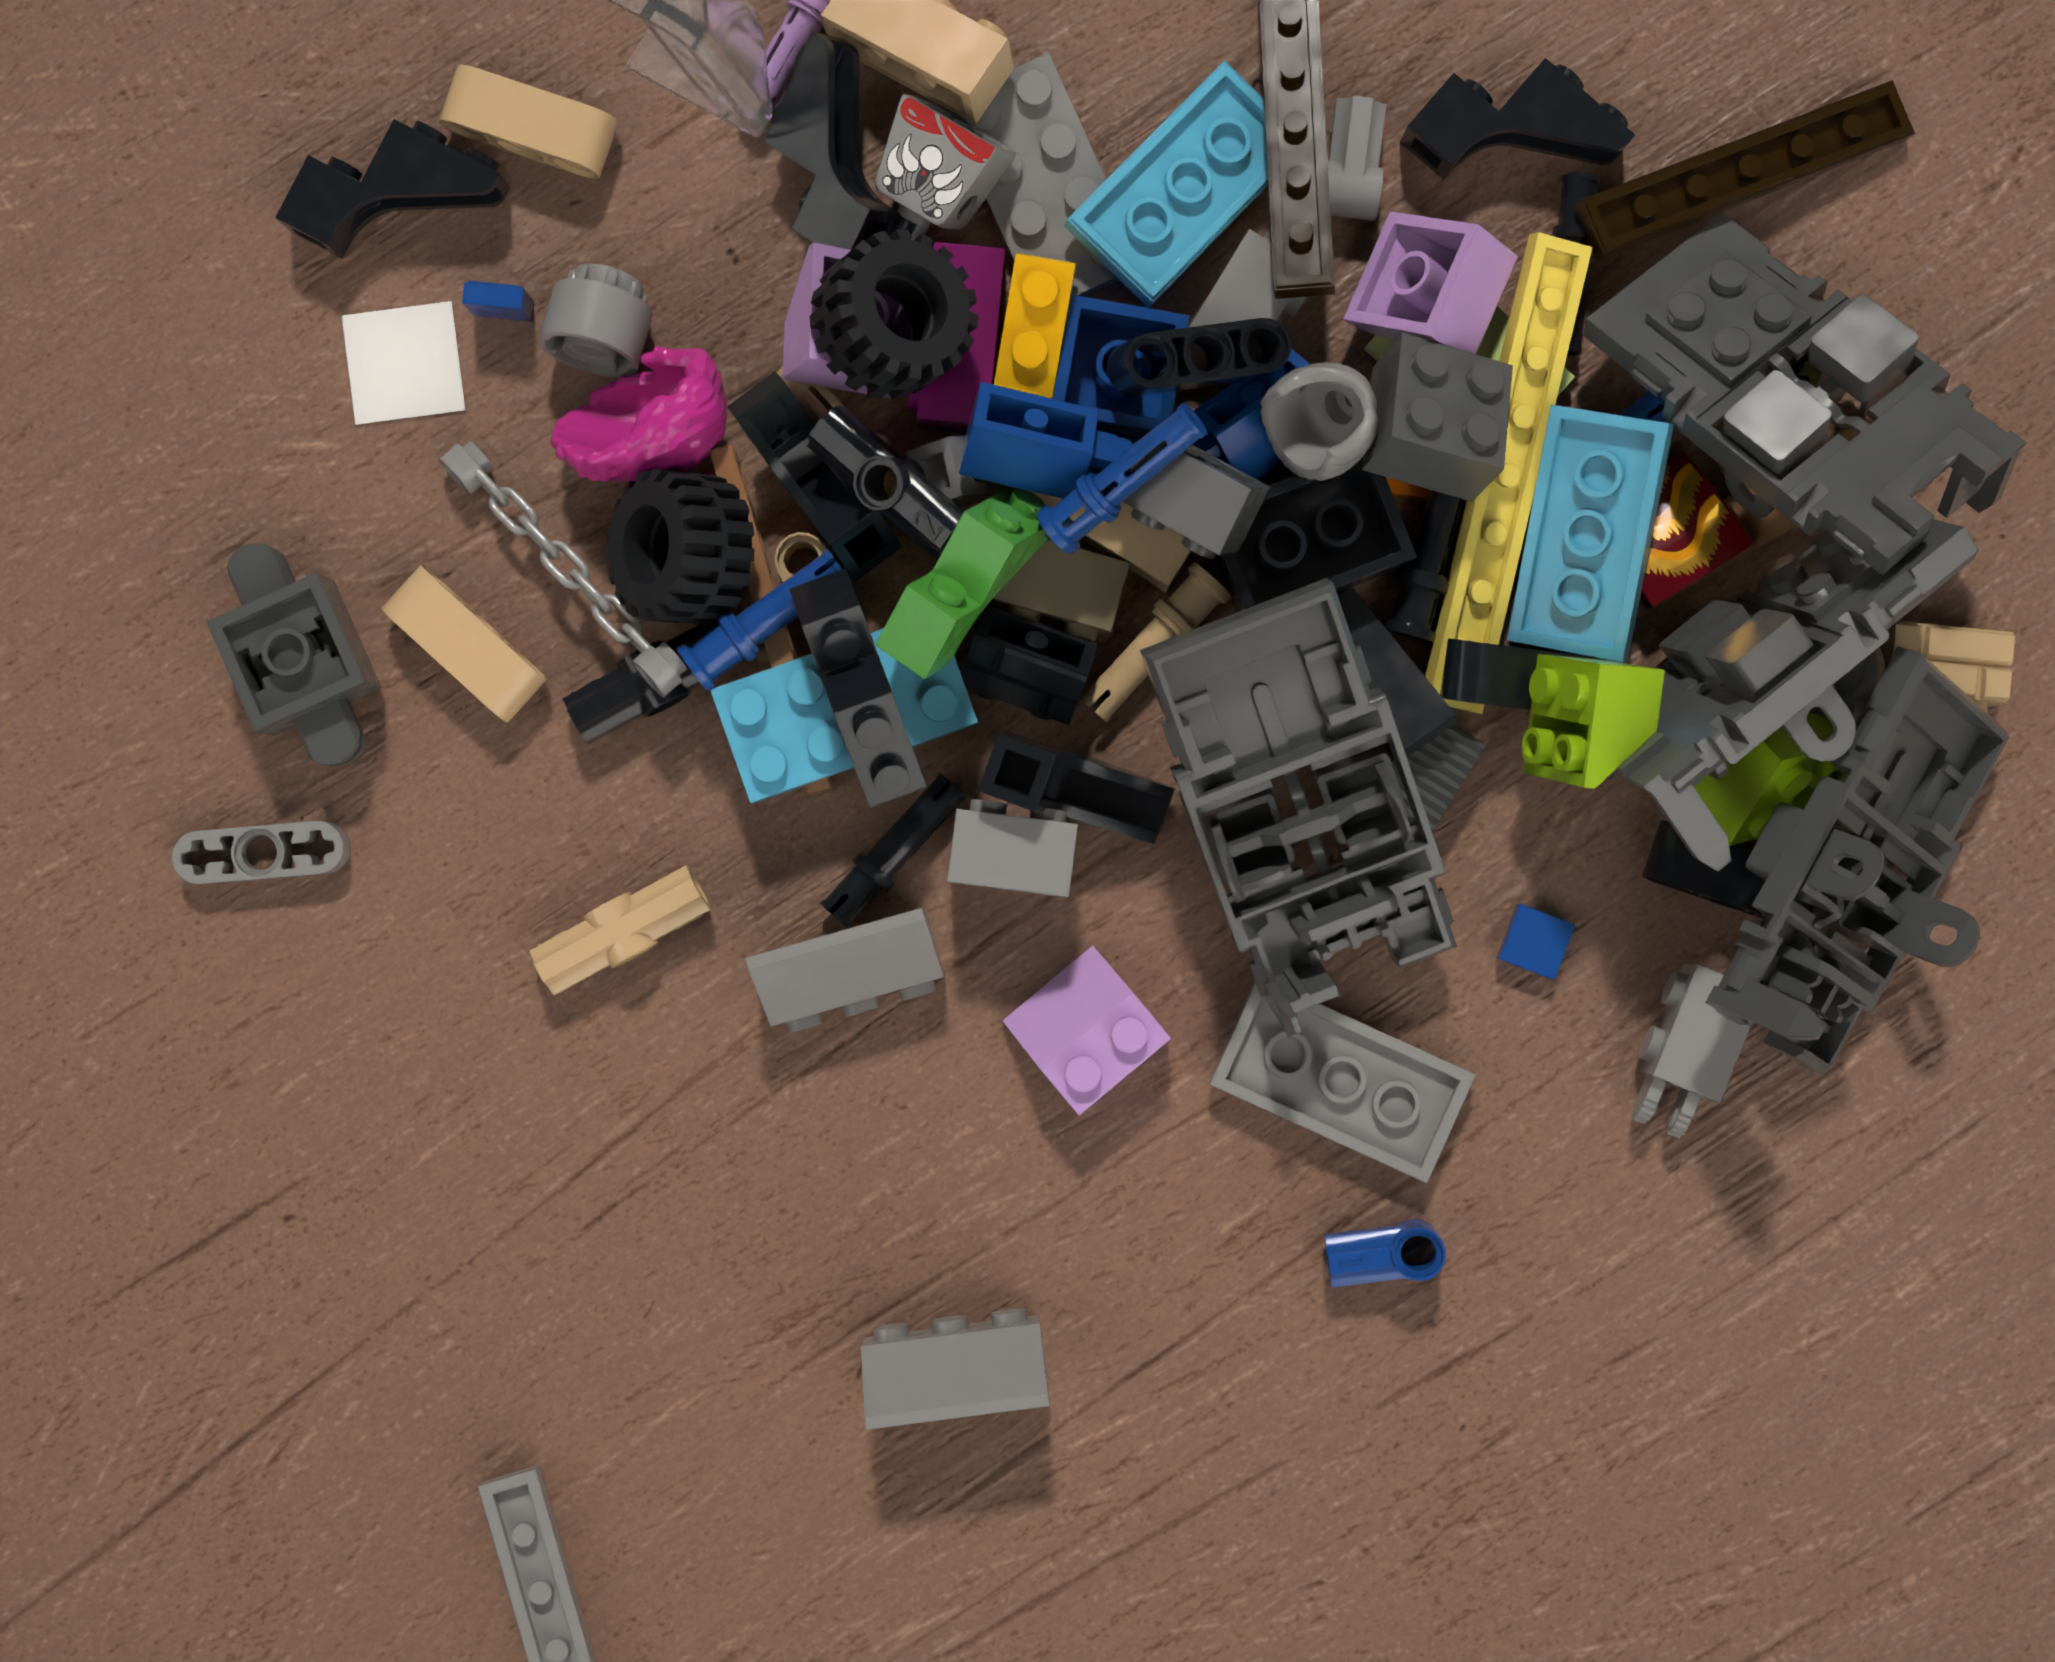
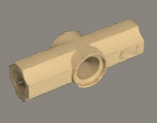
(620, 930)

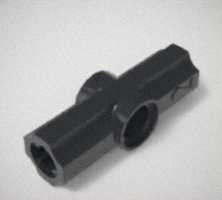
(863, 462)
(625, 695)

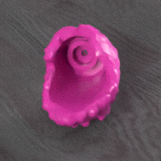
(647, 419)

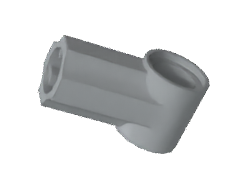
(1355, 157)

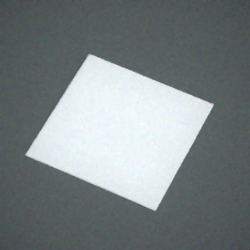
(403, 362)

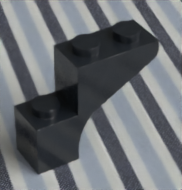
(1543, 116)
(820, 131)
(407, 173)
(857, 687)
(1075, 783)

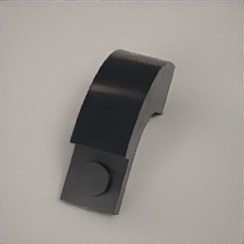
(781, 436)

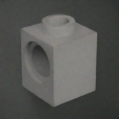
(941, 466)

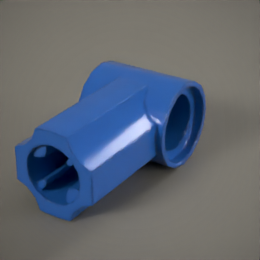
(1376, 1254)

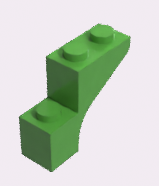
(976, 563)

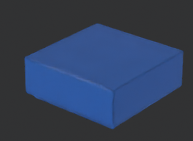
(497, 300)
(1535, 941)

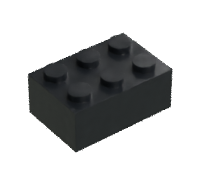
(1315, 532)

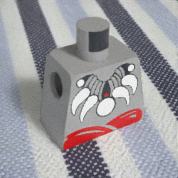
(938, 167)

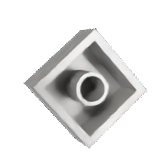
(1012, 850)

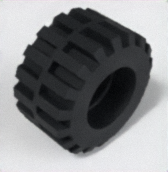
(927, 290)
(680, 547)

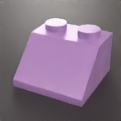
(1431, 281)
(800, 355)
(1086, 1030)

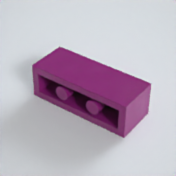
(951, 398)

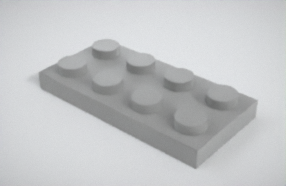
(1049, 174)
(1345, 1083)

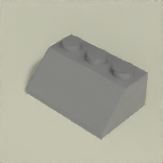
(847, 970)
(953, 1369)

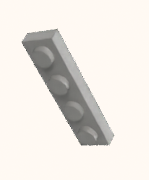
(535, 1567)

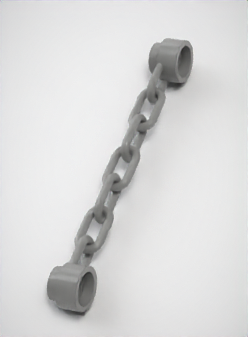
(469, 469)

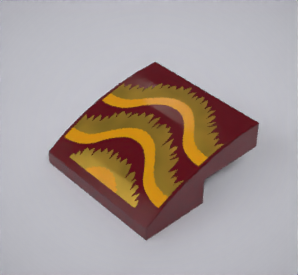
(1690, 532)

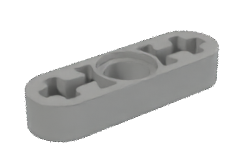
(218, 841)

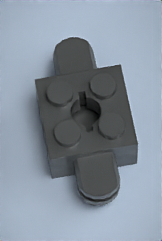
(294, 655)

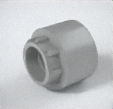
(597, 321)

